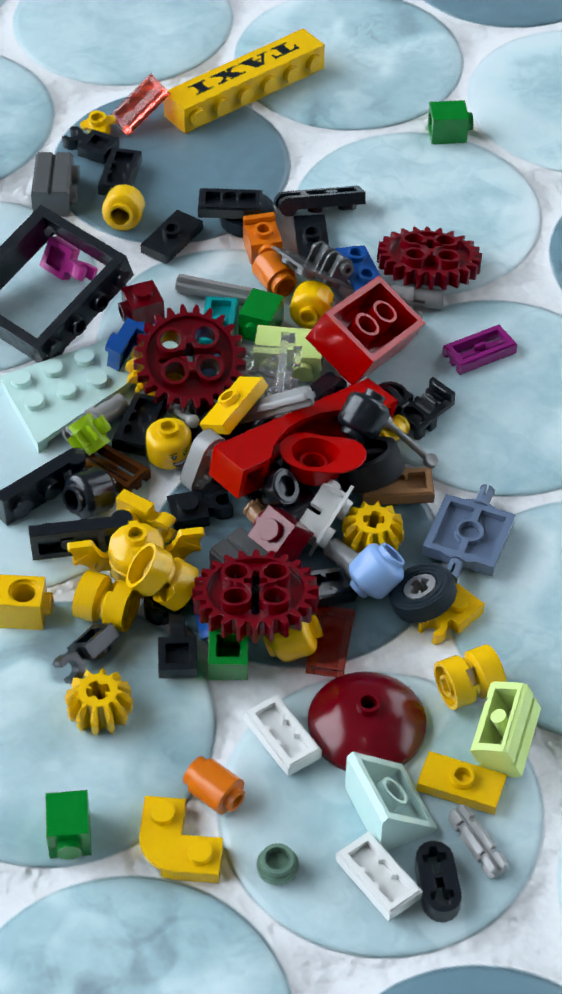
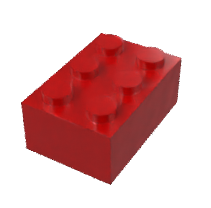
(365, 330)

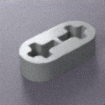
(197, 464)

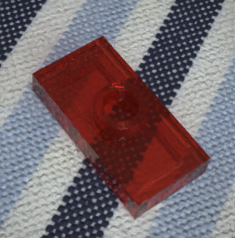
(140, 104)
(334, 644)

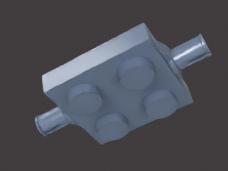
(469, 533)

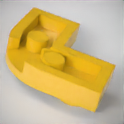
(172, 852)

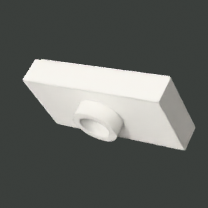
(282, 735)
(378, 876)

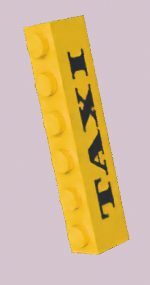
(244, 80)

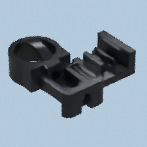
(423, 411)

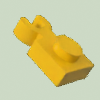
(145, 513)
(458, 617)

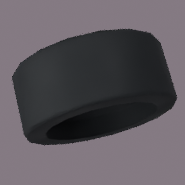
(381, 467)

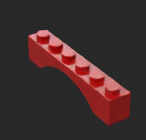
(248, 458)

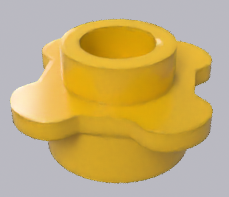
(98, 121)

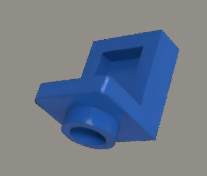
(121, 344)

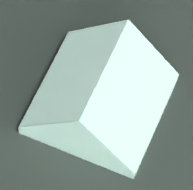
(386, 800)

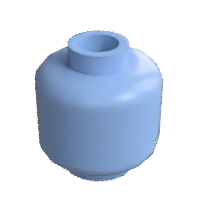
(376, 571)

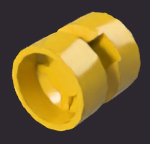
(161, 576)
(101, 599)
(465, 678)

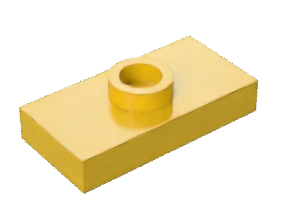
(234, 404)
(461, 782)

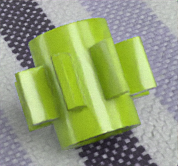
(89, 433)

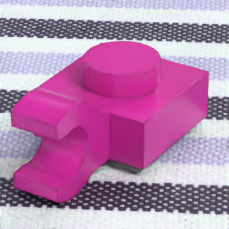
(62, 261)

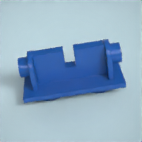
(363, 265)

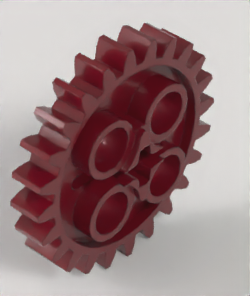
(429, 258)
(185, 330)
(285, 596)

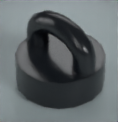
(280, 488)

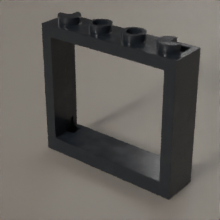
(85, 307)

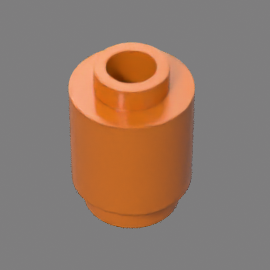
(274, 274)
(214, 785)

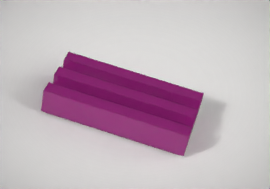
(483, 352)

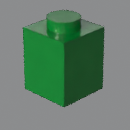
(449, 122)
(260, 309)
(227, 657)
(68, 824)

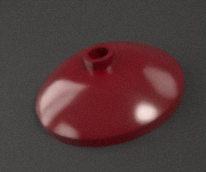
(387, 731)

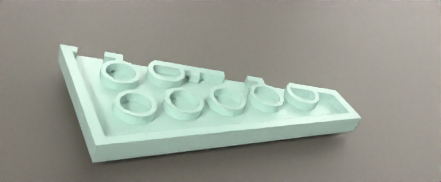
(62, 388)

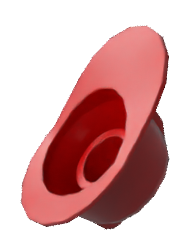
(320, 458)

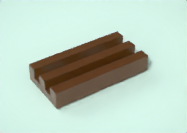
(115, 458)

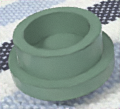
(277, 864)

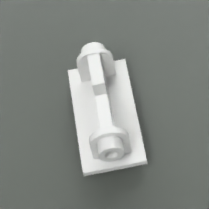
(332, 504)

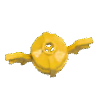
(125, 545)

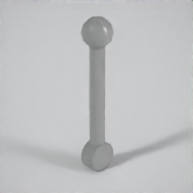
(191, 420)
(429, 460)

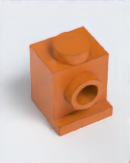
(260, 234)

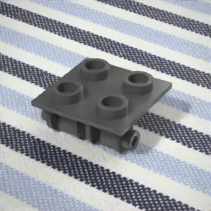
(321, 262)

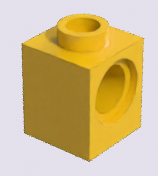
(24, 602)

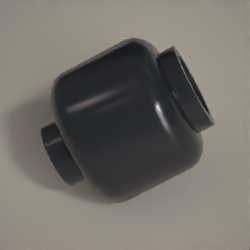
(363, 415)
(90, 492)

